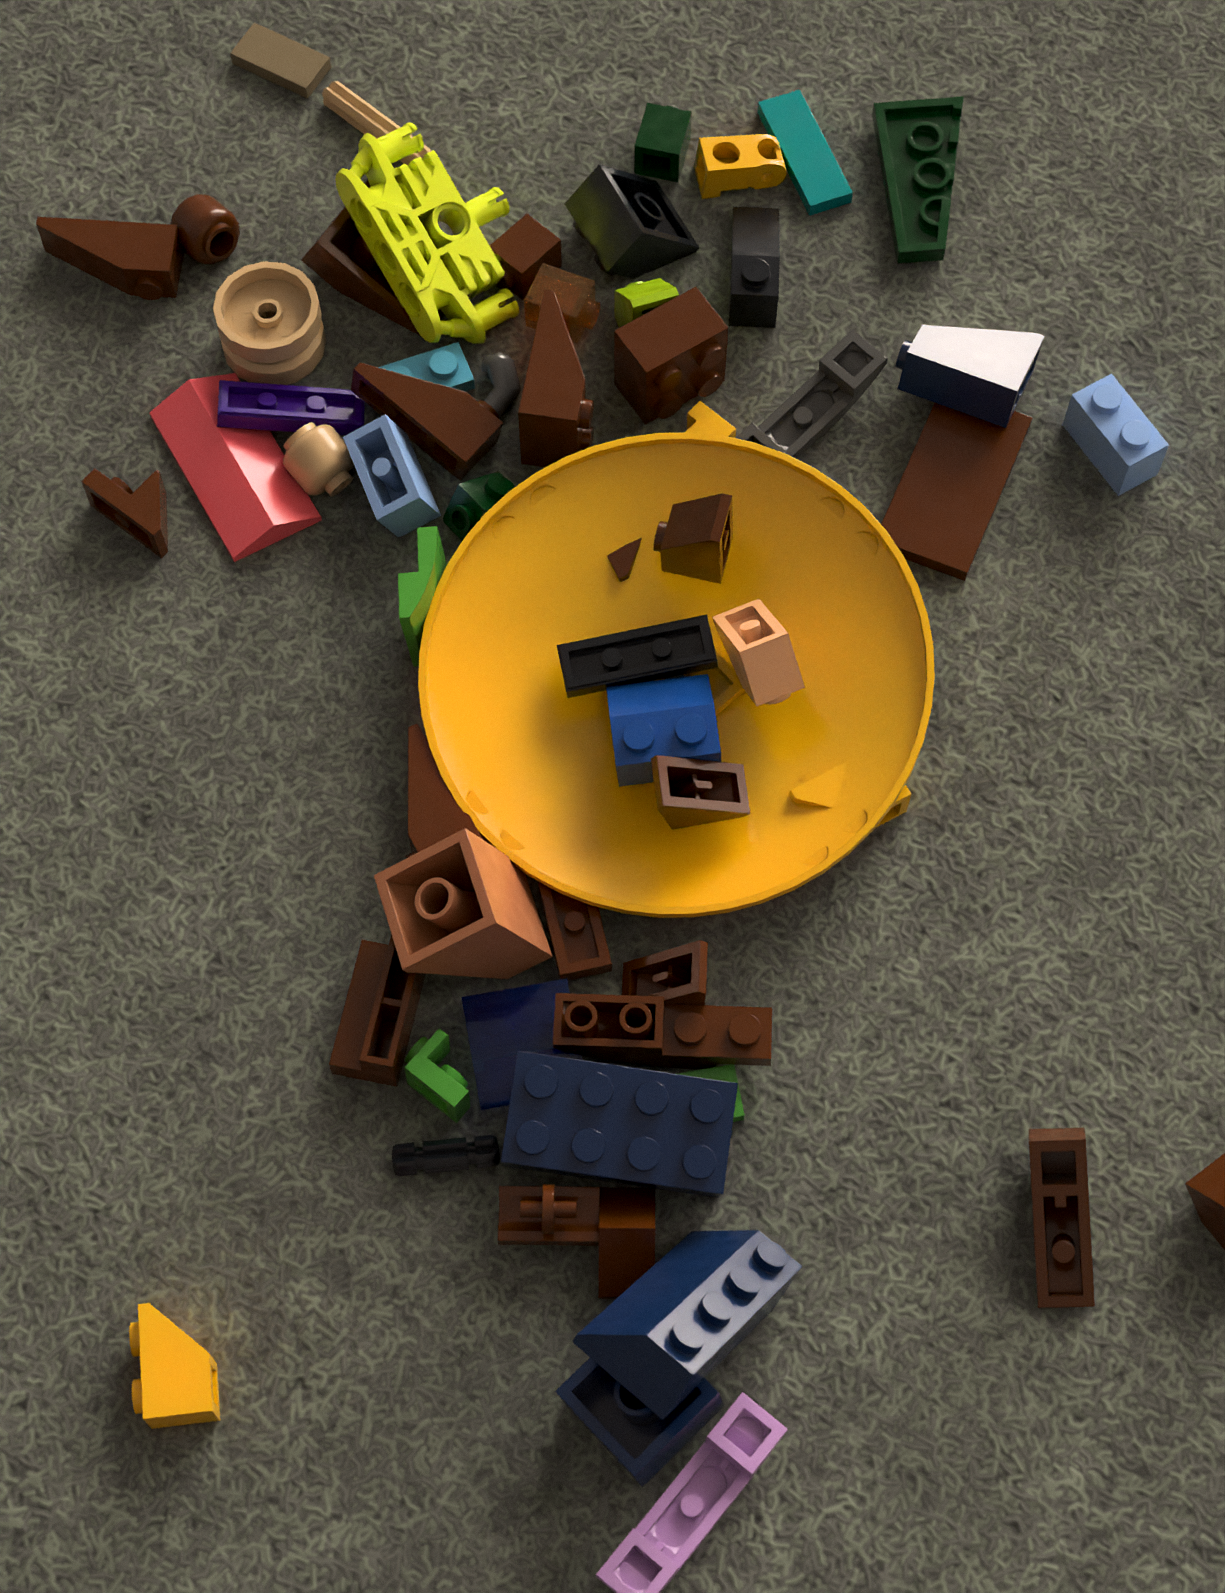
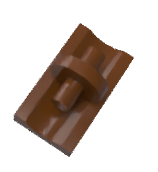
(548, 1215)

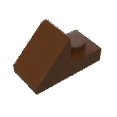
(137, 512)

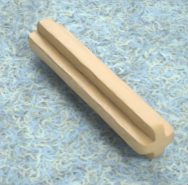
(362, 115)

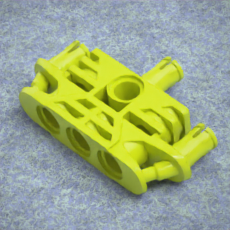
(403, 233)

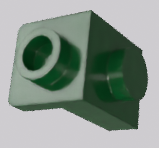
(473, 500)

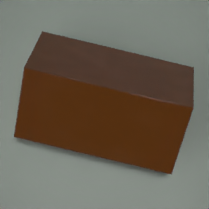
(376, 1016)

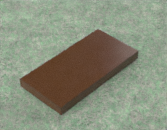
(952, 488)

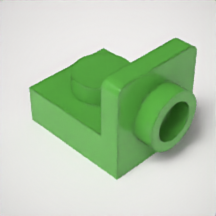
(442, 1085)

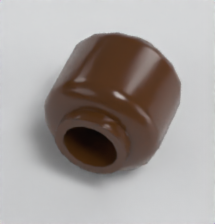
(206, 229)

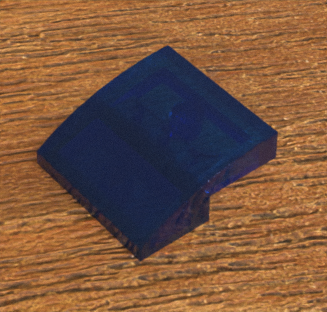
(508, 1023)

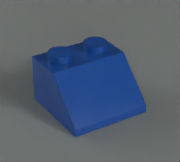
(661, 719)

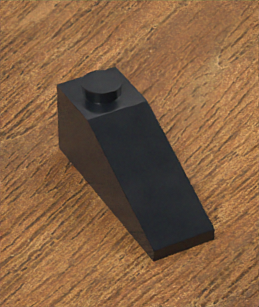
(754, 267)

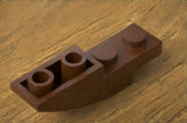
(661, 1034)

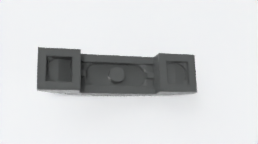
(822, 400)

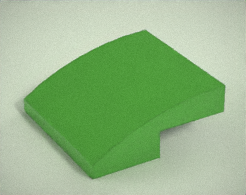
(418, 588)

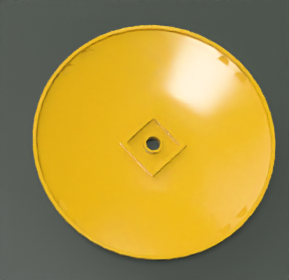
(543, 765)

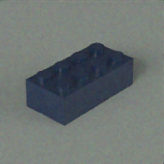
(619, 1124)

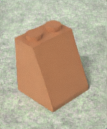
(462, 911)

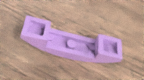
(694, 1500)

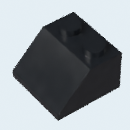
(628, 223)

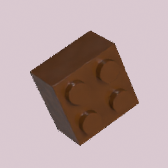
(670, 356)

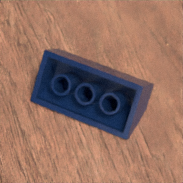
(688, 1314)

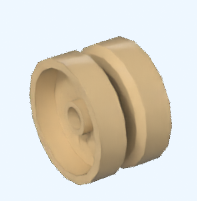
(270, 323)

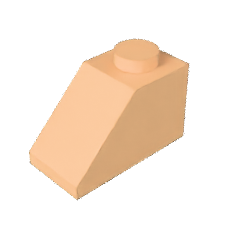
(759, 652)

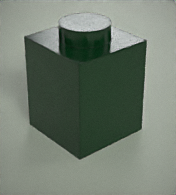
(662, 142)

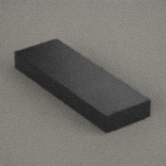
(637, 656)

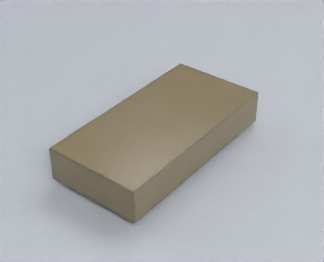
(280, 60)

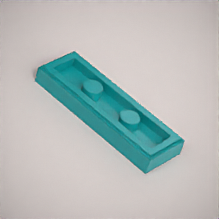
(805, 152)

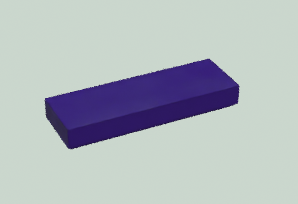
(287, 407)

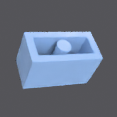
(1115, 434)
(391, 476)

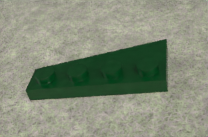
(918, 168)

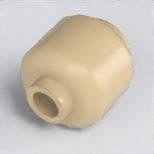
(318, 459)

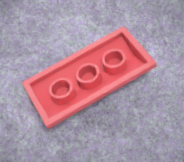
(232, 470)

